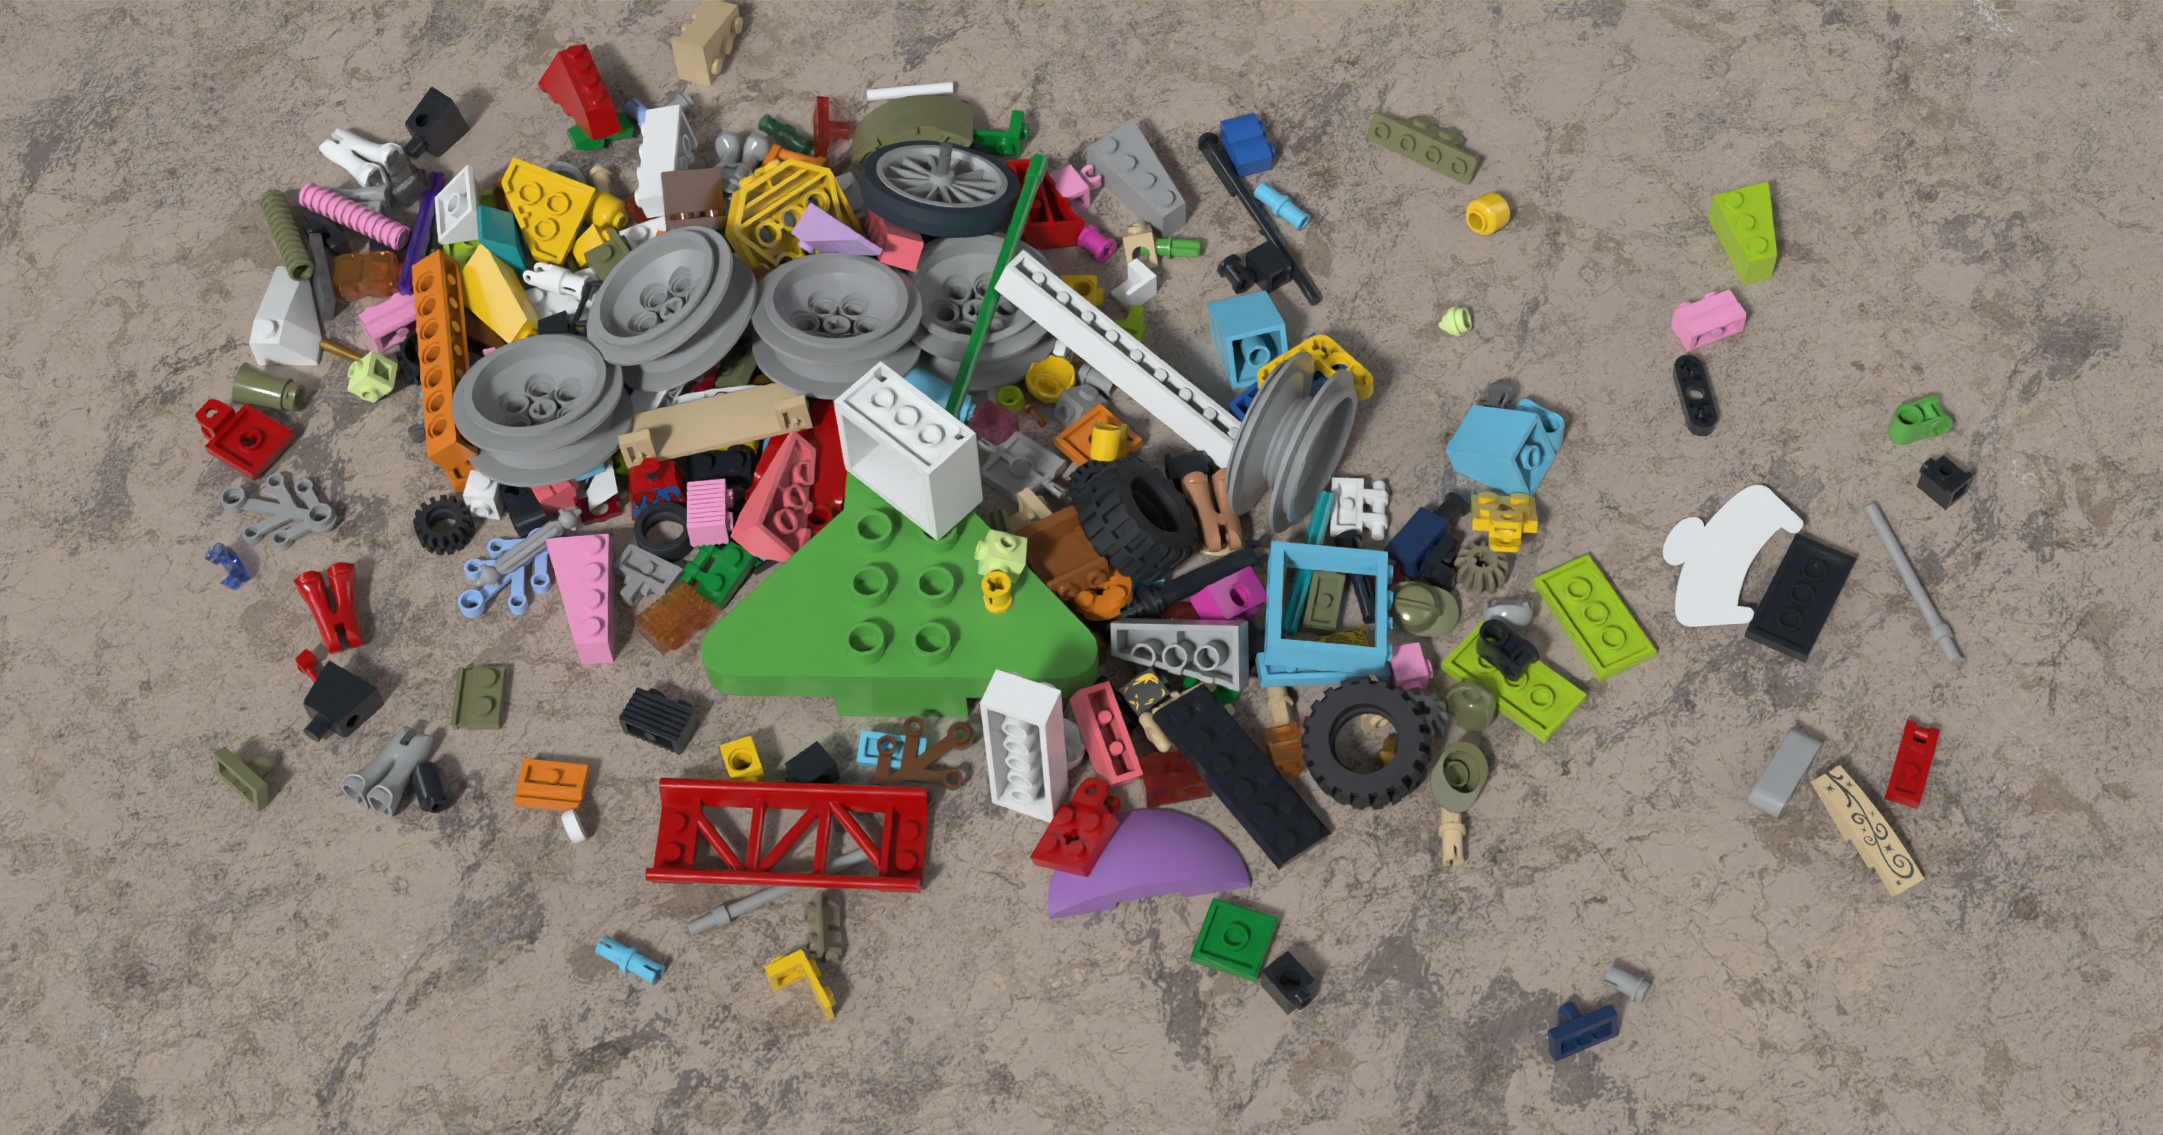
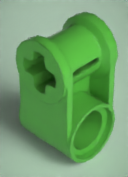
(1918, 421)

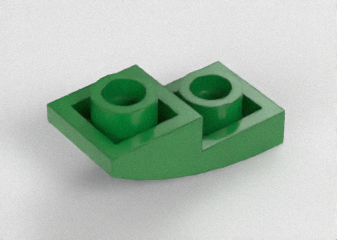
(582, 141)

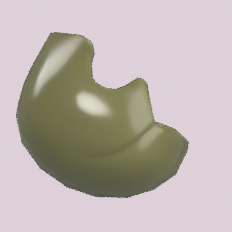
(1472, 705)

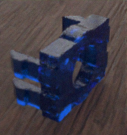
(232, 564)

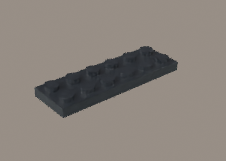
(1241, 776)

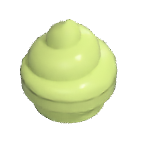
(1456, 321)

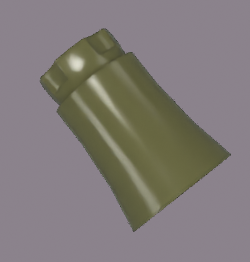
(266, 389)

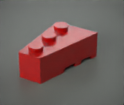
(1051, 219)

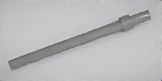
(1939, 632)
(721, 915)

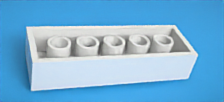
(1025, 745)

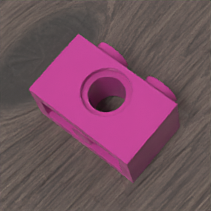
(1231, 597)

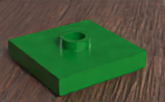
(1234, 940)

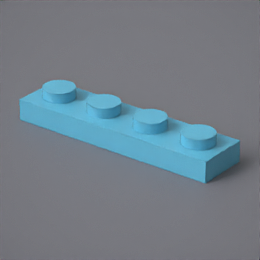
(1288, 676)

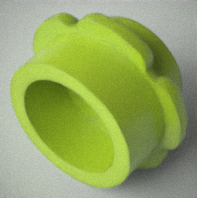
(1010, 393)

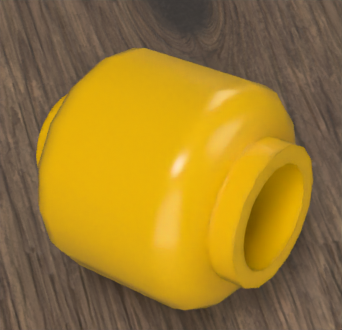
(607, 212)
(1487, 214)

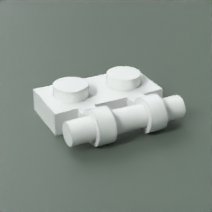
(1348, 507)

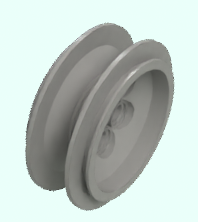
(952, 286)
(672, 308)
(832, 320)
(542, 410)
(1290, 441)

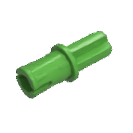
(1174, 247)

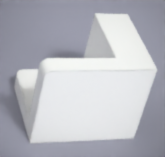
(1138, 288)

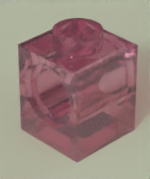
(990, 414)

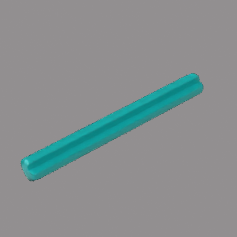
(1303, 577)

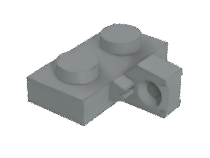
(644, 574)

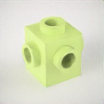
(372, 377)
(1001, 553)

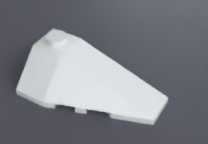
(286, 324)

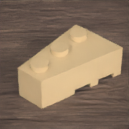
(706, 41)

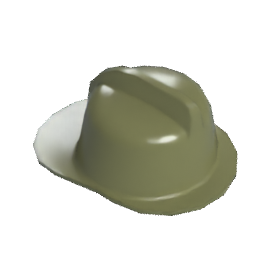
(1423, 609)
(1458, 776)

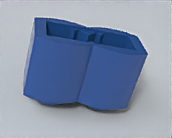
(1246, 144)

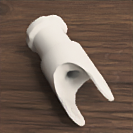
(558, 280)

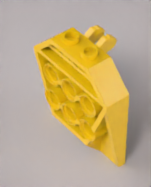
(766, 198)

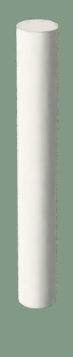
(903, 91)

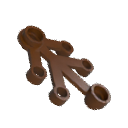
(914, 767)

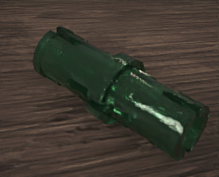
(772, 127)

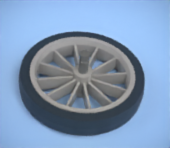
(939, 189)

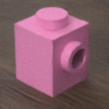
(1409, 668)

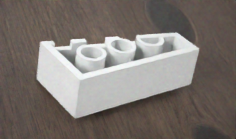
(664, 148)

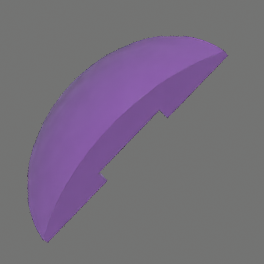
(1148, 858)

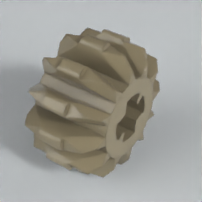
(1481, 568)

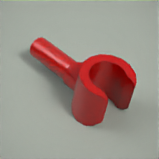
(305, 662)

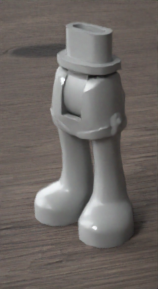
(730, 150)

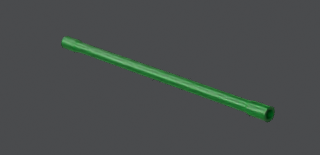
(1033, 178)

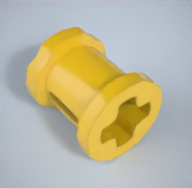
(996, 592)

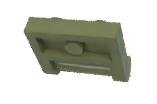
(735, 367)

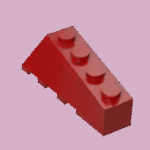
(579, 89)

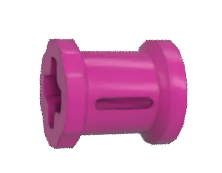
(1097, 243)

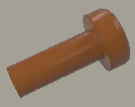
(1030, 408)

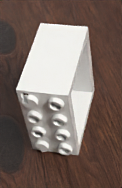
(909, 450)

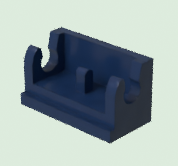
(1417, 541)

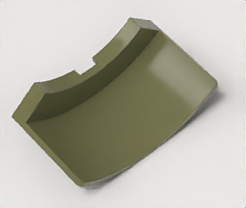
(912, 119)

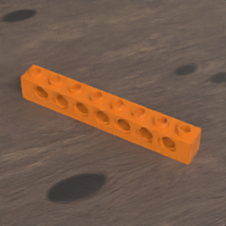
(441, 354)

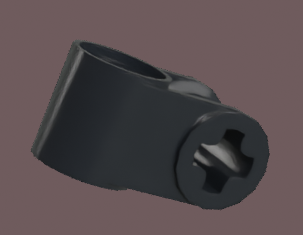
(523, 509)
(1508, 655)

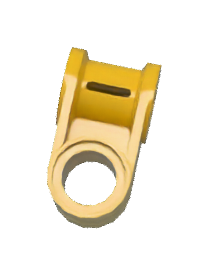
(1108, 441)

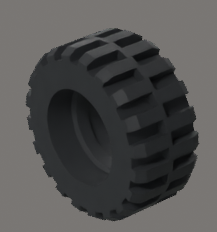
(1137, 520)
(1352, 701)

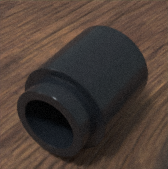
(431, 787)

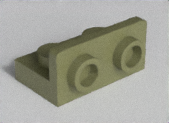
(607, 255)

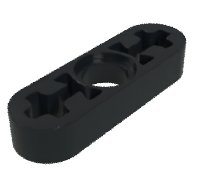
(1692, 407)

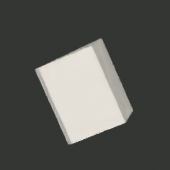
(457, 208)

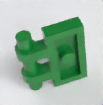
(725, 574)

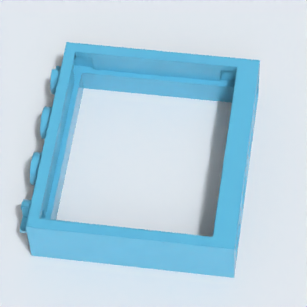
(1319, 654)

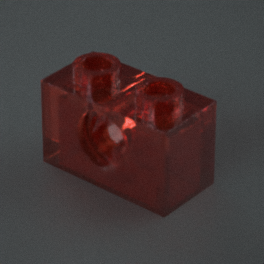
(1163, 789)

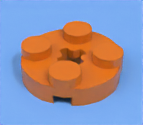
(1107, 605)

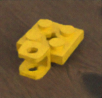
(1503, 518)

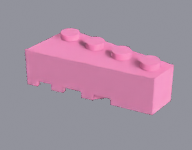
(587, 592)

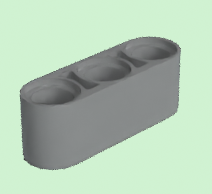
(1785, 773)

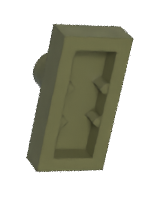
(244, 778)

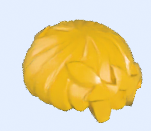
(1049, 378)

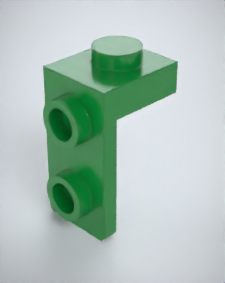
(1008, 142)

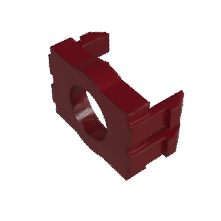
(589, 518)

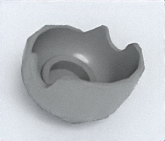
(1513, 613)

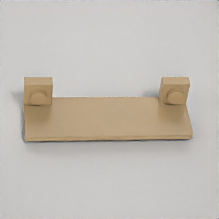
(714, 423)

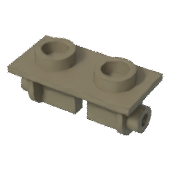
(821, 916)

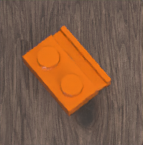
(551, 785)

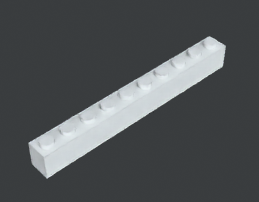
(1119, 357)

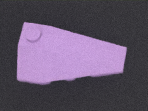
(829, 235)

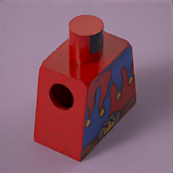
(654, 483)

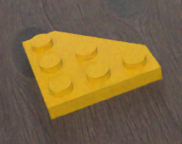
(546, 209)

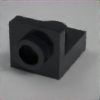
(1440, 563)

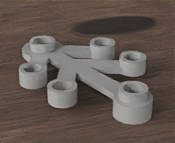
(281, 513)

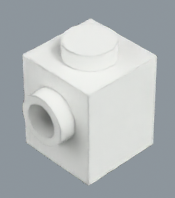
(483, 497)

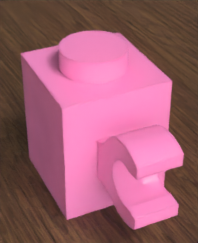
(1076, 186)

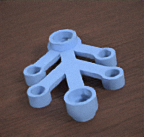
(517, 578)

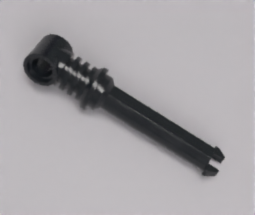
(1154, 600)

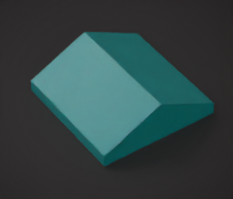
(502, 237)

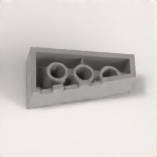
(1138, 178)

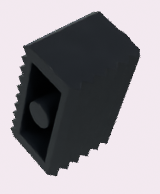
(659, 720)

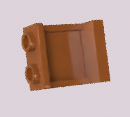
(1063, 555)

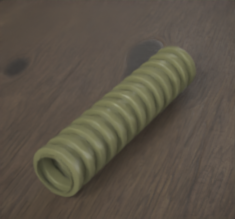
(287, 235)

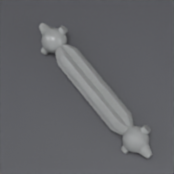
(528, 547)

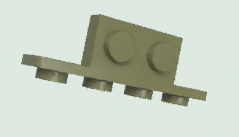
(1425, 144)

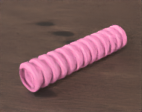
(354, 216)

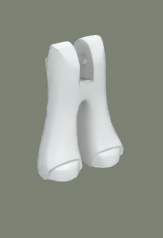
(351, 147)

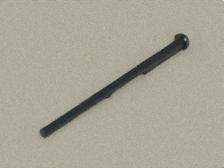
(1208, 146)

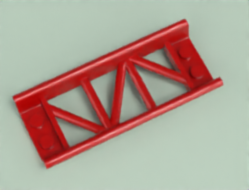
(683, 818)

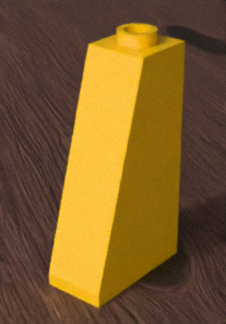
(497, 296)

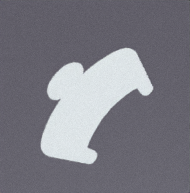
(1721, 554)

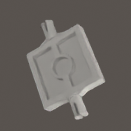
(1021, 465)

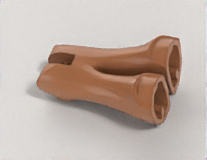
(1212, 524)

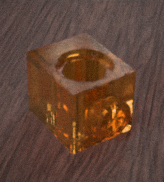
(1285, 749)

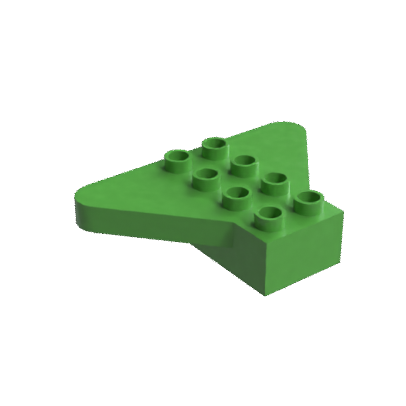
(893, 622)

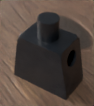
(434, 125)
(339, 703)

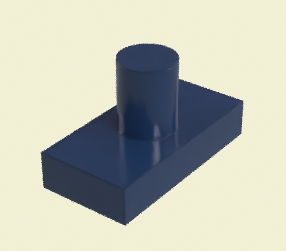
(1581, 1030)

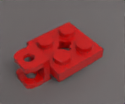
(229, 431)
(1085, 819)

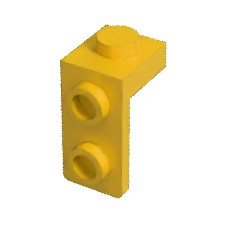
(794, 967)

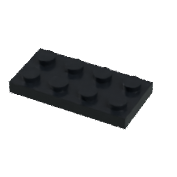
(1800, 597)

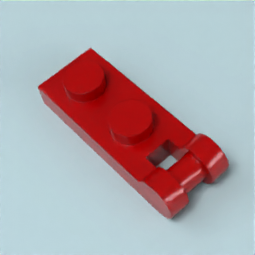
(1912, 765)

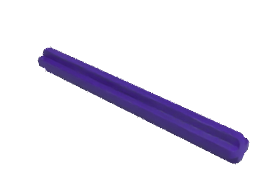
(421, 232)

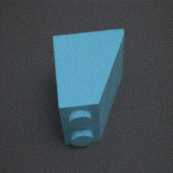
(1246, 335)
(1502, 449)

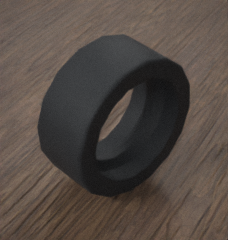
(656, 514)

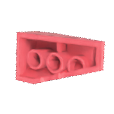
(778, 509)

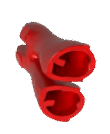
(343, 584)

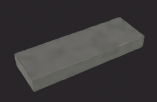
(321, 277)

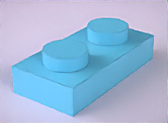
(868, 752)

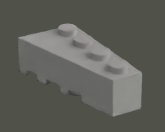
(1196, 648)

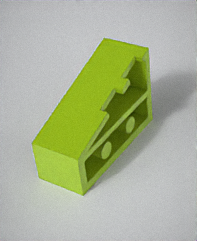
(1746, 230)

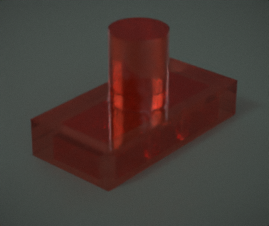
(824, 128)

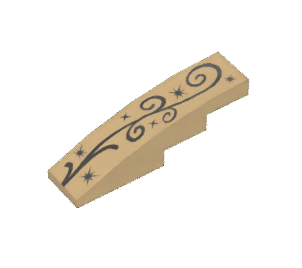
(1867, 829)

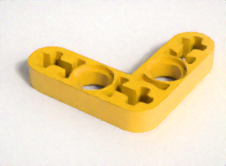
(1334, 354)

